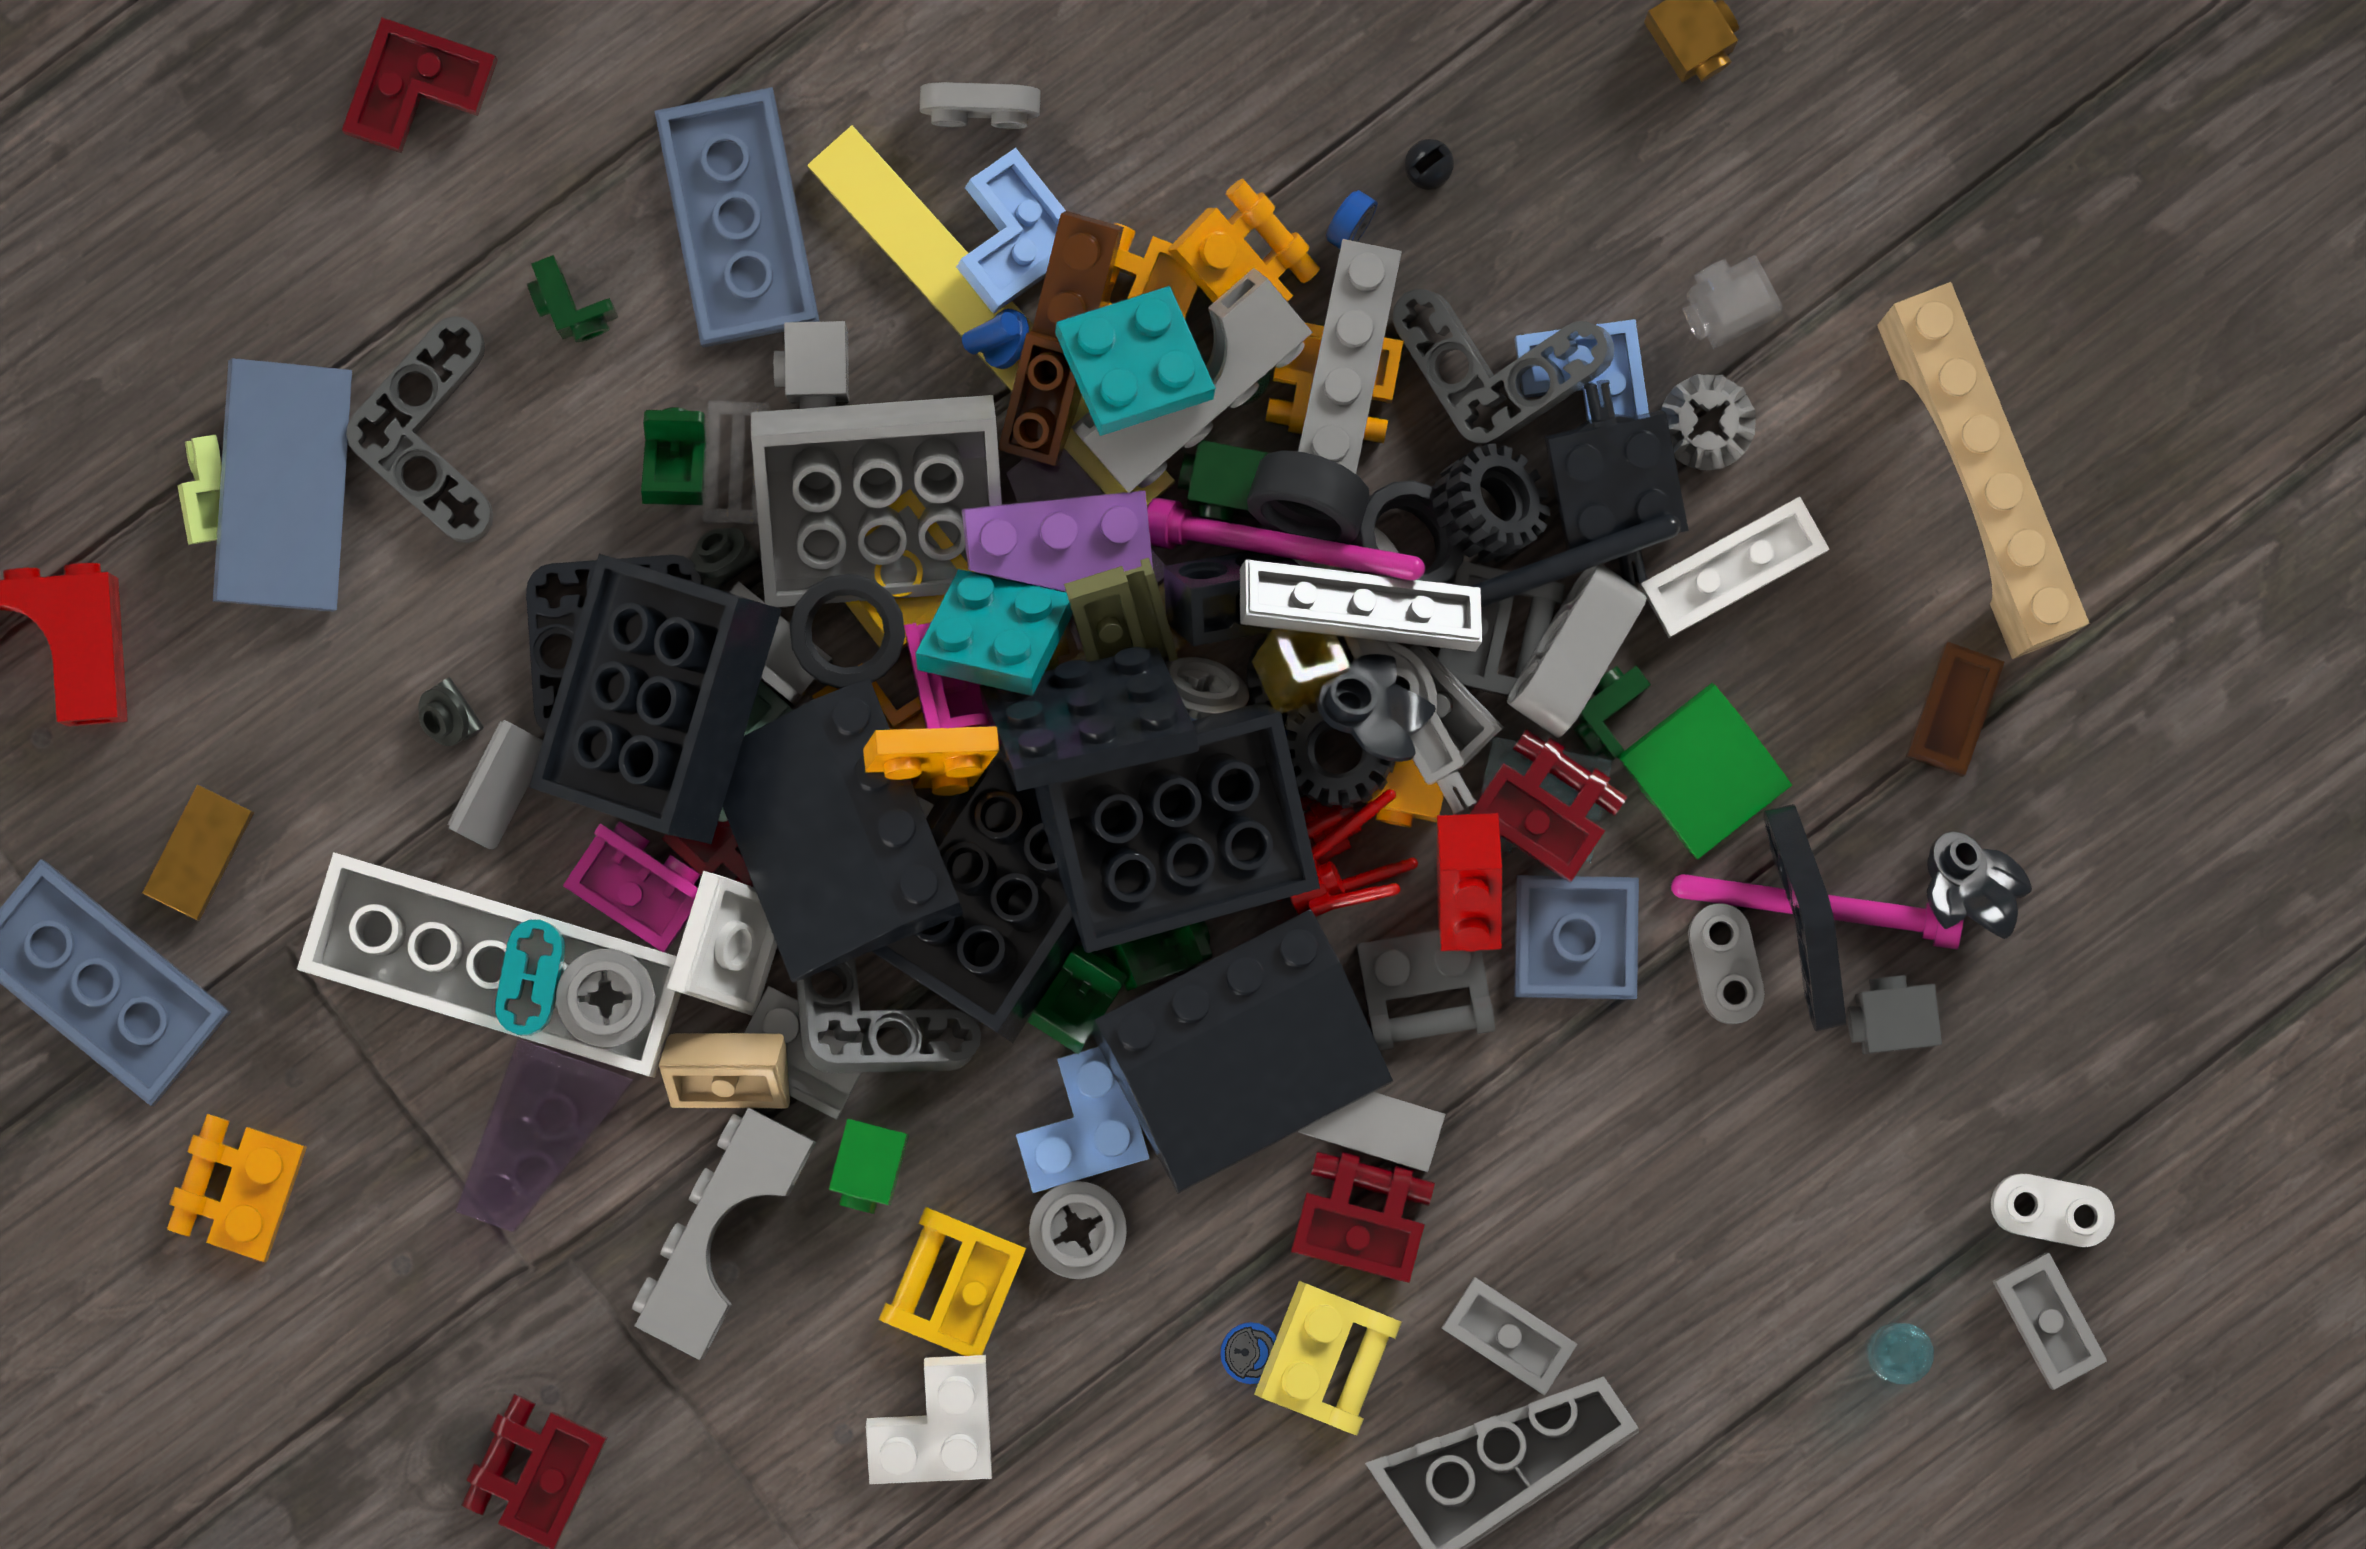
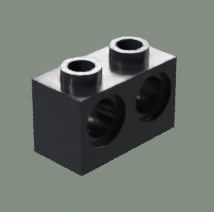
(1205, 597)

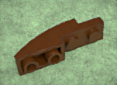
(1044, 385)

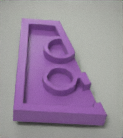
(1058, 538)

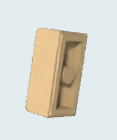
(725, 1070)

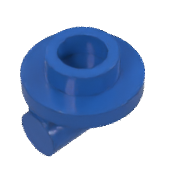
(999, 338)

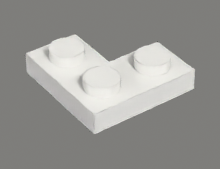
(946, 1442)

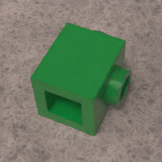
(868, 1165)

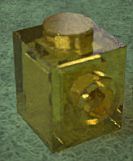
(1297, 666)

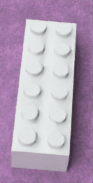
(449, 954)

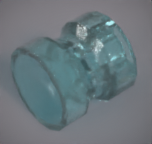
(1908, 1356)

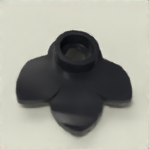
(1380, 712)
(1974, 884)

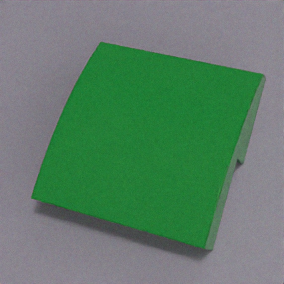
(1704, 770)

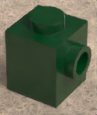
(1219, 480)

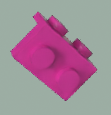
(635, 887)

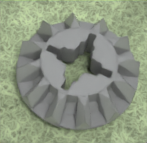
(1737, 422)
(1196, 675)
(584, 977)
(1069, 1258)

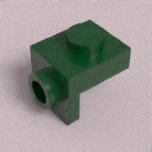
(553, 297)
(674, 457)
(1611, 695)
(1162, 954)
(1078, 997)

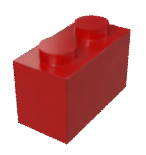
(1469, 882)

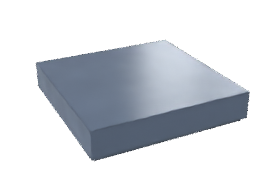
(1576, 937)

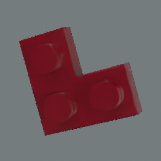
(411, 66)

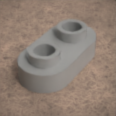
(1005, 104)
(1726, 963)

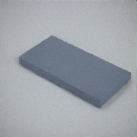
(736, 216)
(282, 485)
(102, 984)

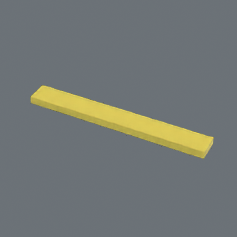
(929, 260)

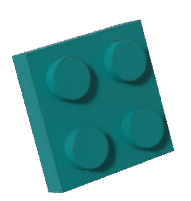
(1135, 360)
(994, 632)

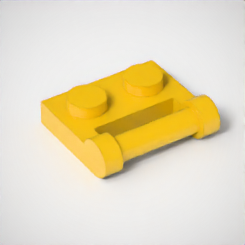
(972, 1290)

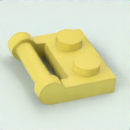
(1309, 1352)

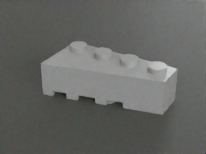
(1489, 1472)

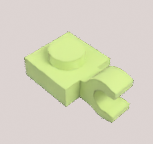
(201, 497)

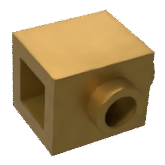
(1694, 35)

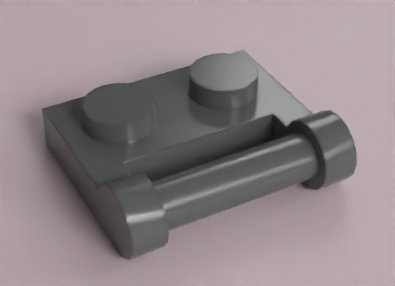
(1480, 668)
(1418, 967)

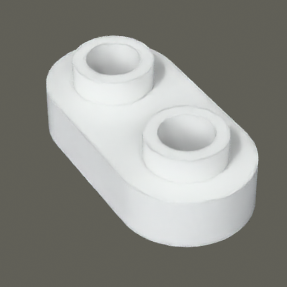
(2053, 1210)

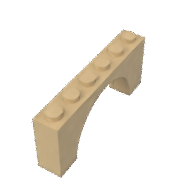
(2028, 574)

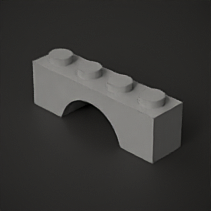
(1251, 336)
(1350, 352)
(686, 1302)

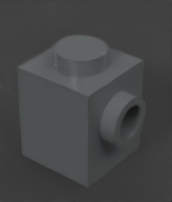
(1894, 1016)

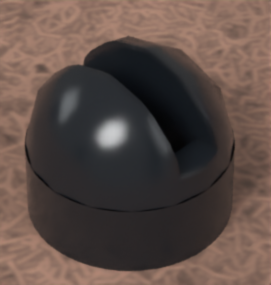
(1436, 174)

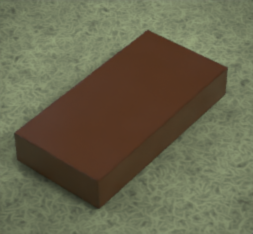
(1955, 709)

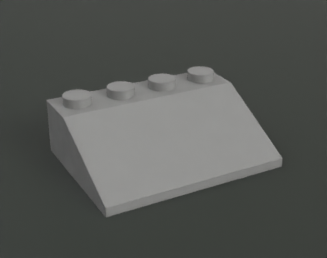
(837, 469)

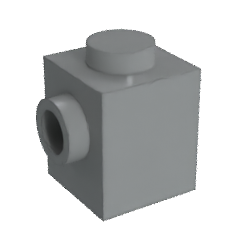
(814, 363)

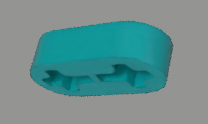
(515, 973)

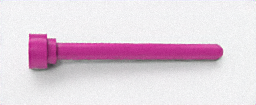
(1174, 525)
(1843, 908)

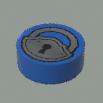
(1351, 218)
(1247, 1351)

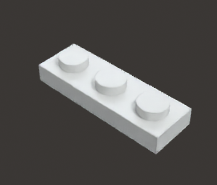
(1734, 567)

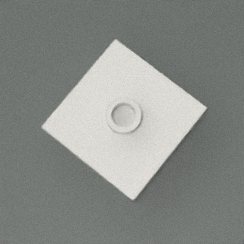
(725, 946)

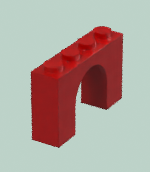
(84, 634)

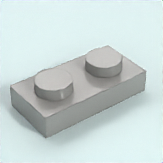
(2049, 1321)
(1509, 1336)

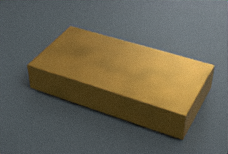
(198, 852)

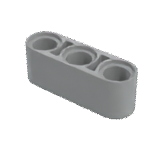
(1576, 649)

